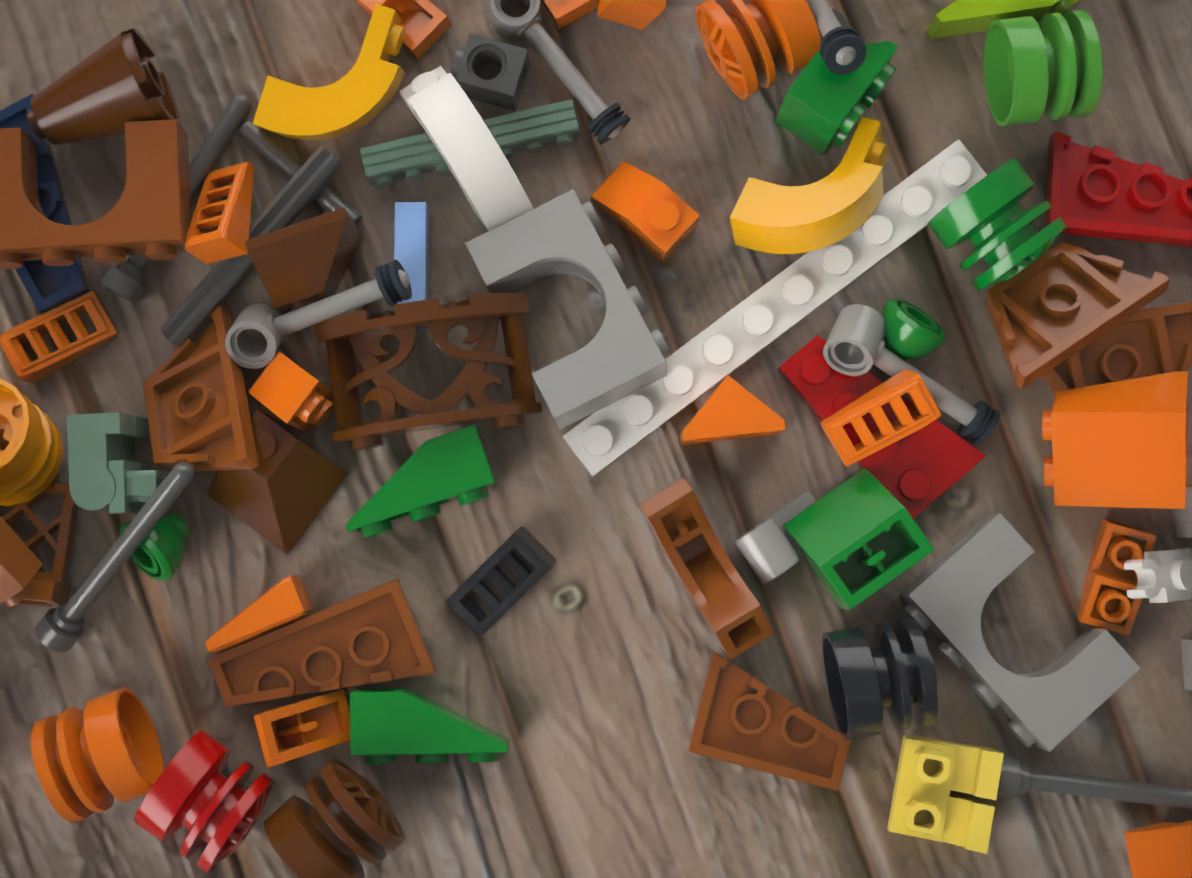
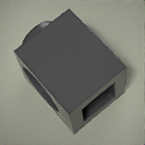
(503, 89)

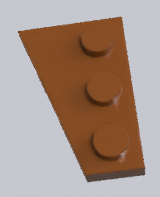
(762, 730)

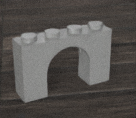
(564, 240)
(1040, 703)

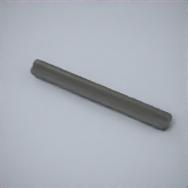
(230, 272)

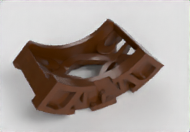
(364, 335)

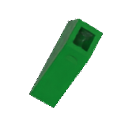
(436, 473)
(408, 723)

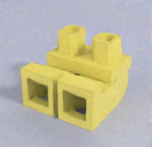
(923, 796)

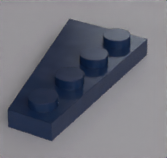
(46, 284)

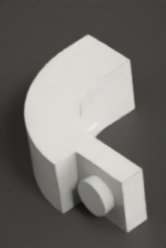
(466, 147)

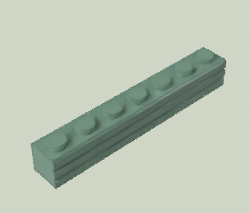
(513, 132)

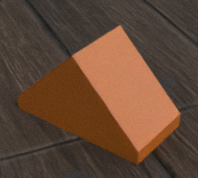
(732, 415)
(303, 727)

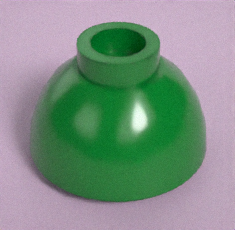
(910, 331)
(162, 549)

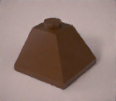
(305, 259)
(284, 490)

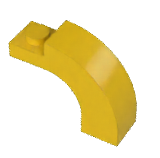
(345, 104)
(816, 214)

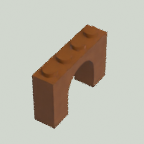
(146, 220)

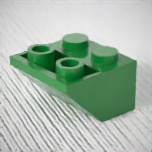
(827, 105)
(857, 539)

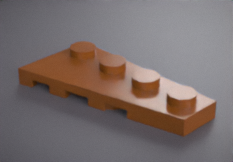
(340, 647)

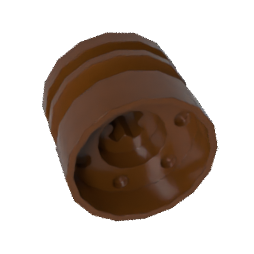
(345, 821)

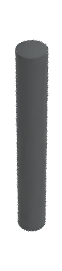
(290, 165)

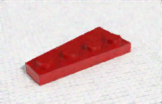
(1115, 196)
(912, 468)

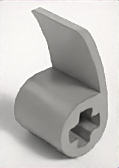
(768, 545)

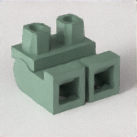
(104, 463)

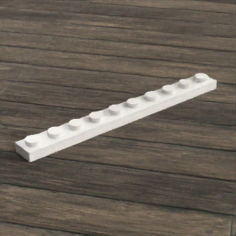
(774, 310)

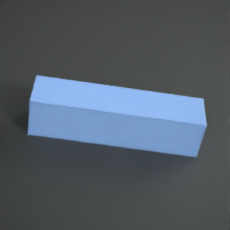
(412, 247)

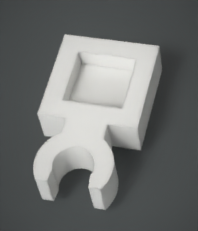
(1162, 576)

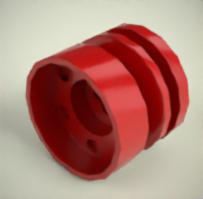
(204, 801)

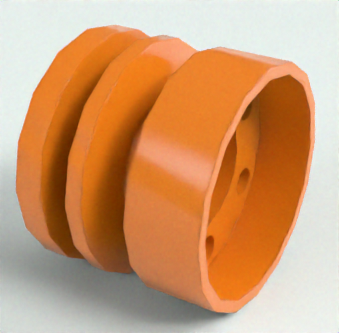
(754, 36)
(97, 754)

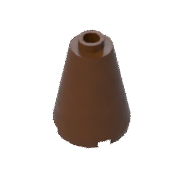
(103, 93)

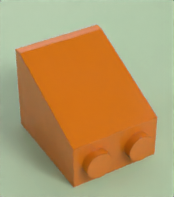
(1120, 443)

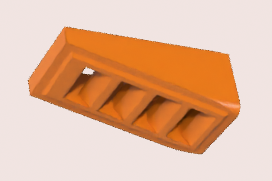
(223, 236)
(32, 330)
(907, 422)
(274, 609)

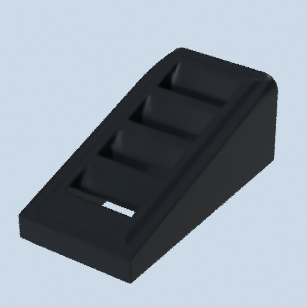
(531, 550)

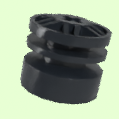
(890, 676)

